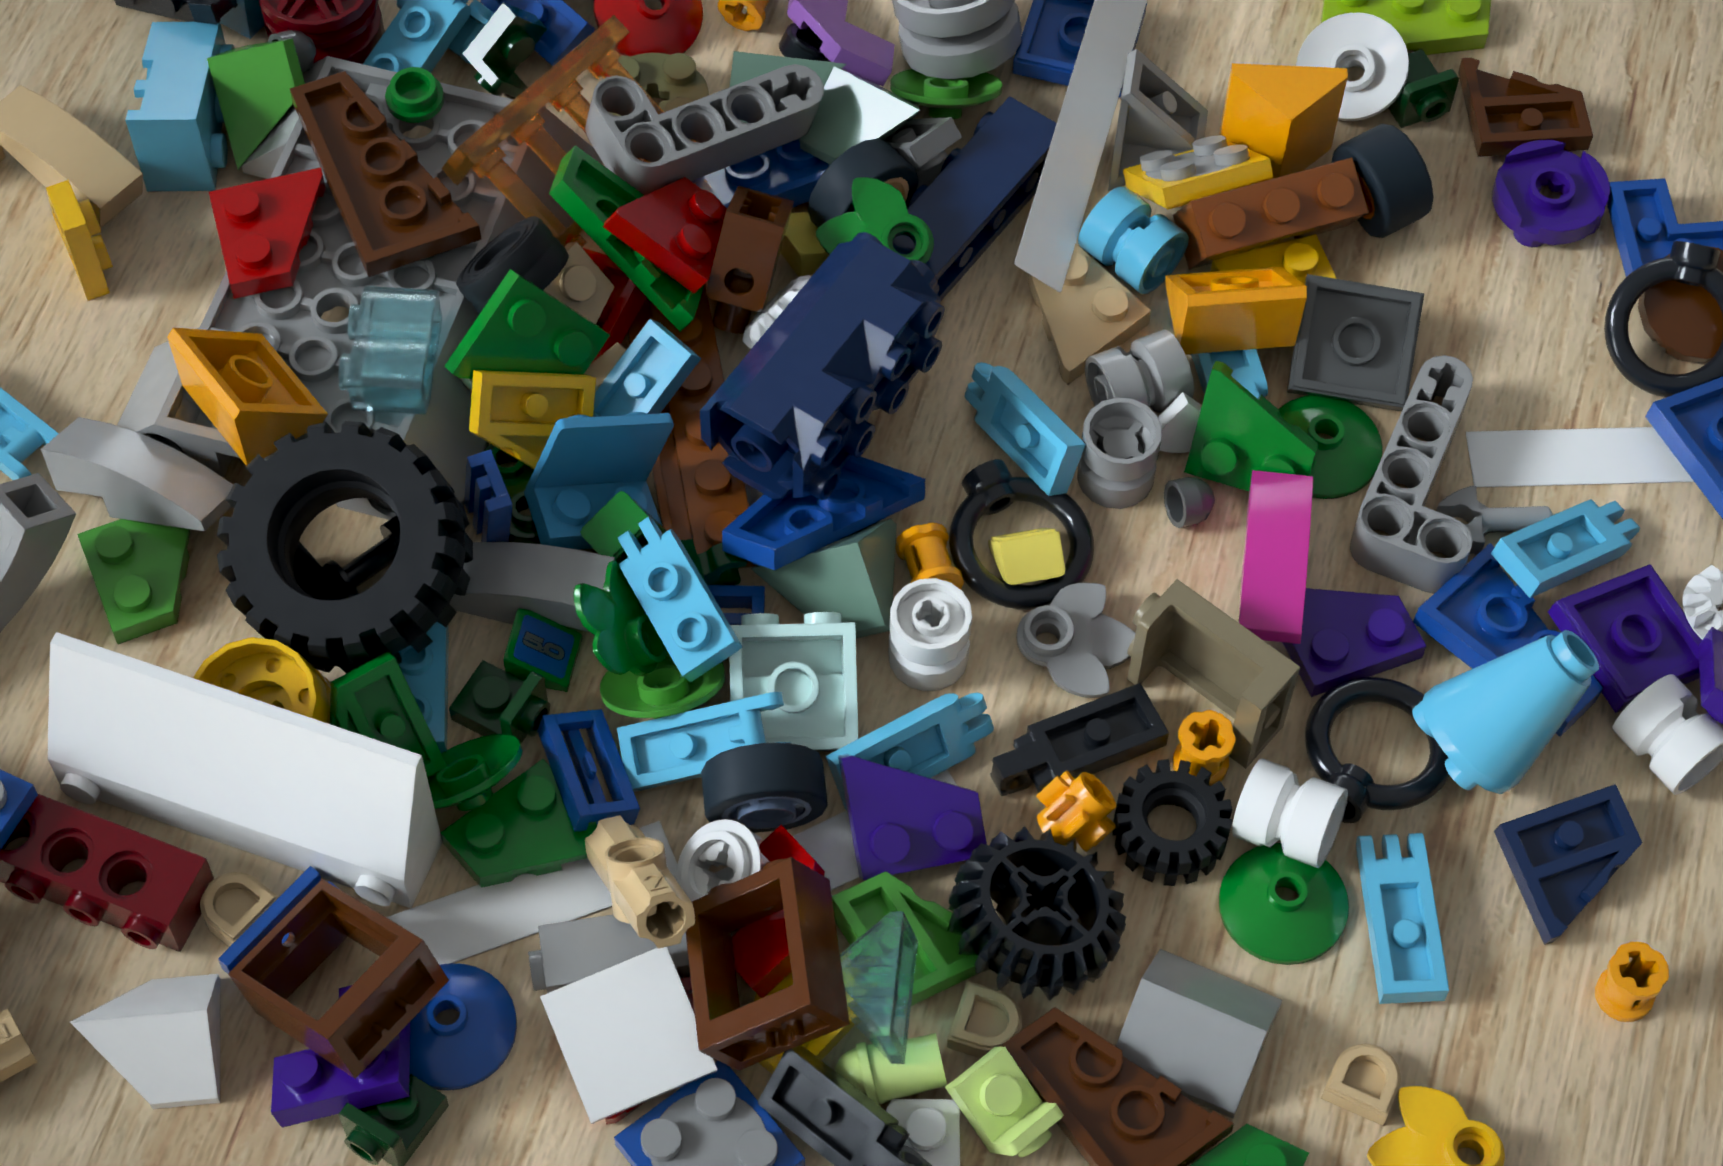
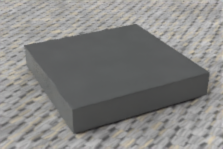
(1356, 343)

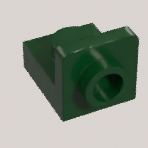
(501, 47)
(1426, 92)
(501, 703)
(394, 1127)

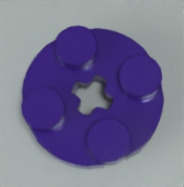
(1547, 220)

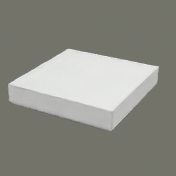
(627, 1034)

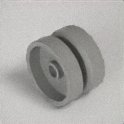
(957, 35)

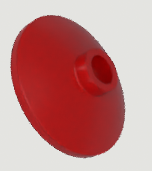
(653, 31)

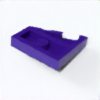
(1352, 638)
(907, 819)

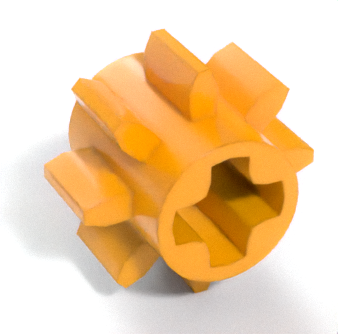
(1076, 809)

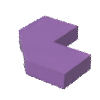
(843, 42)

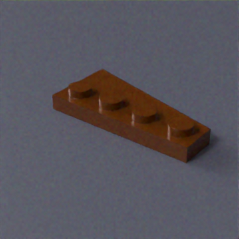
(376, 179)

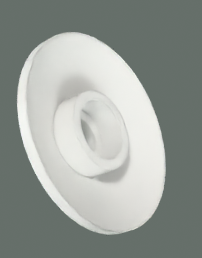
(1365, 43)

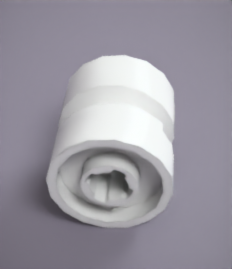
(929, 634)
(1669, 729)
(1280, 809)

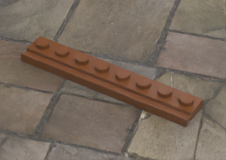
(690, 482)

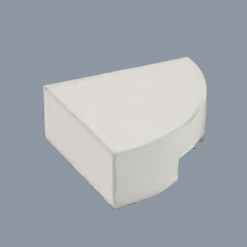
(1179, 424)

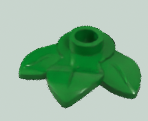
(882, 213)
(621, 630)

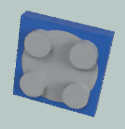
(708, 1125)

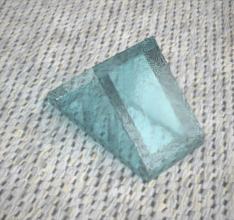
(880, 983)

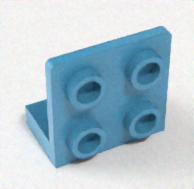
(587, 466)

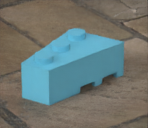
(180, 116)

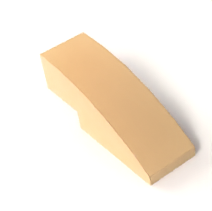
(62, 148)

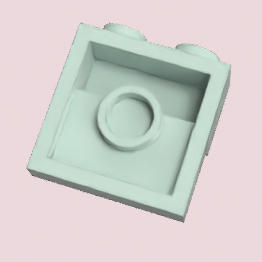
(810, 667)

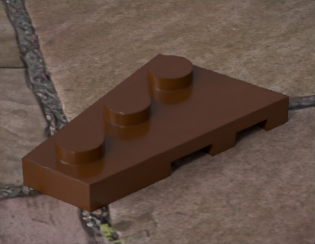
(1108, 1103)

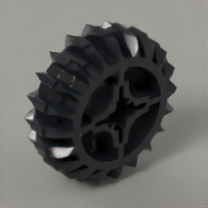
(1033, 893)

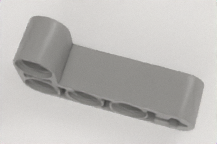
(775, 105)
(1416, 463)

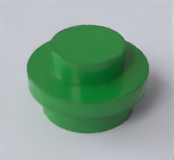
(414, 95)

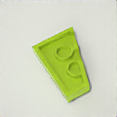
(1425, 24)

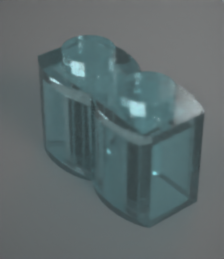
(392, 350)

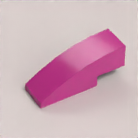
(1276, 556)

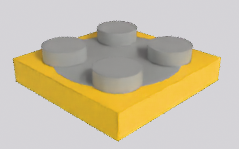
(1206, 170)

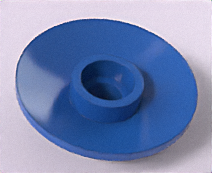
(475, 1043)

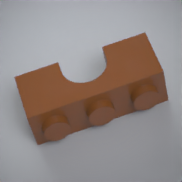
(1270, 211)

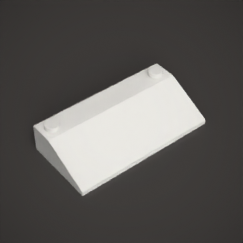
(240, 771)

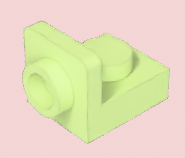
(1003, 1105)

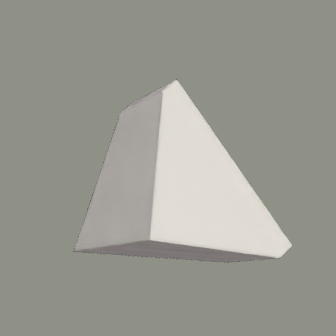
(163, 1039)

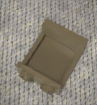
(1217, 661)

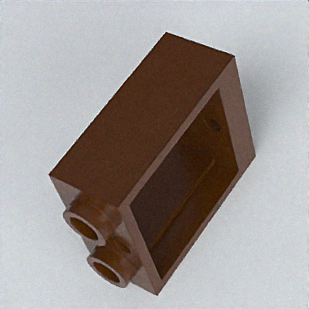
(371, 1009)
(789, 1016)

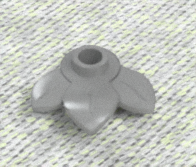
(1085, 637)

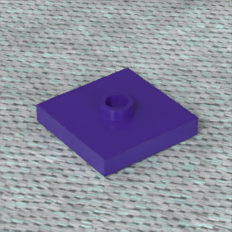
(1633, 633)

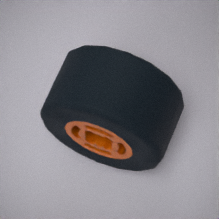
(1391, 179)

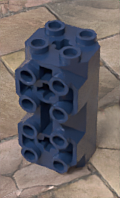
(823, 367)

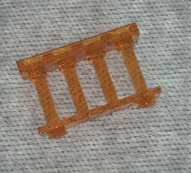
(523, 122)

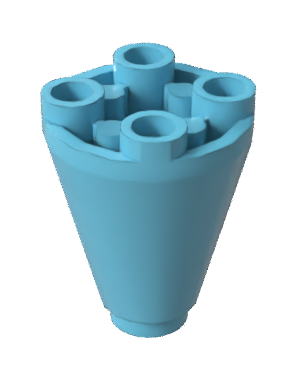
(1506, 710)

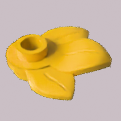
(1434, 1133)

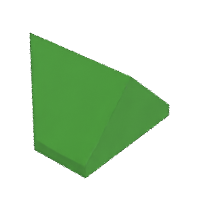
(254, 91)

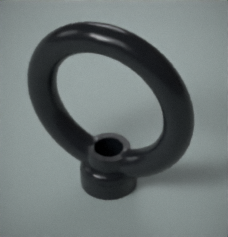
(1688, 265)
(992, 490)
(1360, 786)

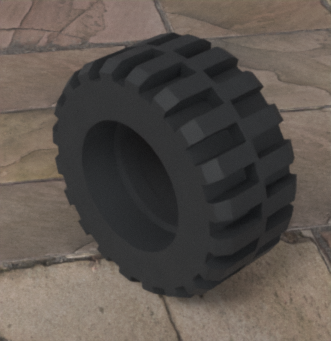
(297, 487)

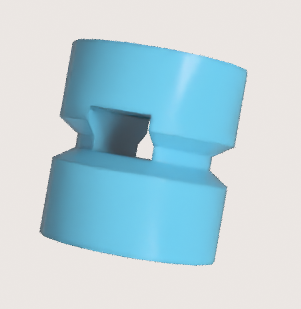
(1126, 234)

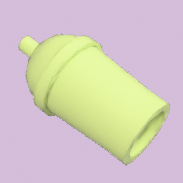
(884, 1081)

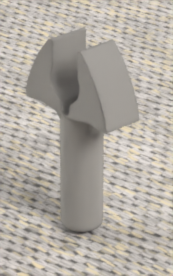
(1484, 520)

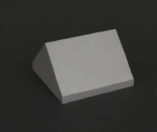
(1197, 1030)

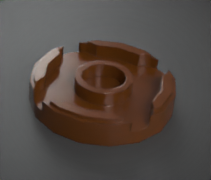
(1683, 319)

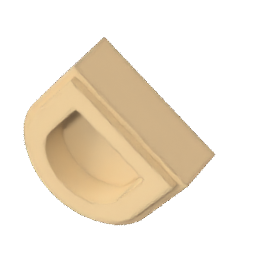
(234, 904)
(983, 1020)
(1364, 1082)

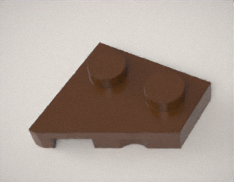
(1521, 111)

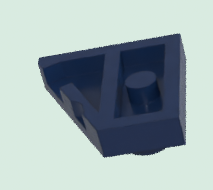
(1567, 855)

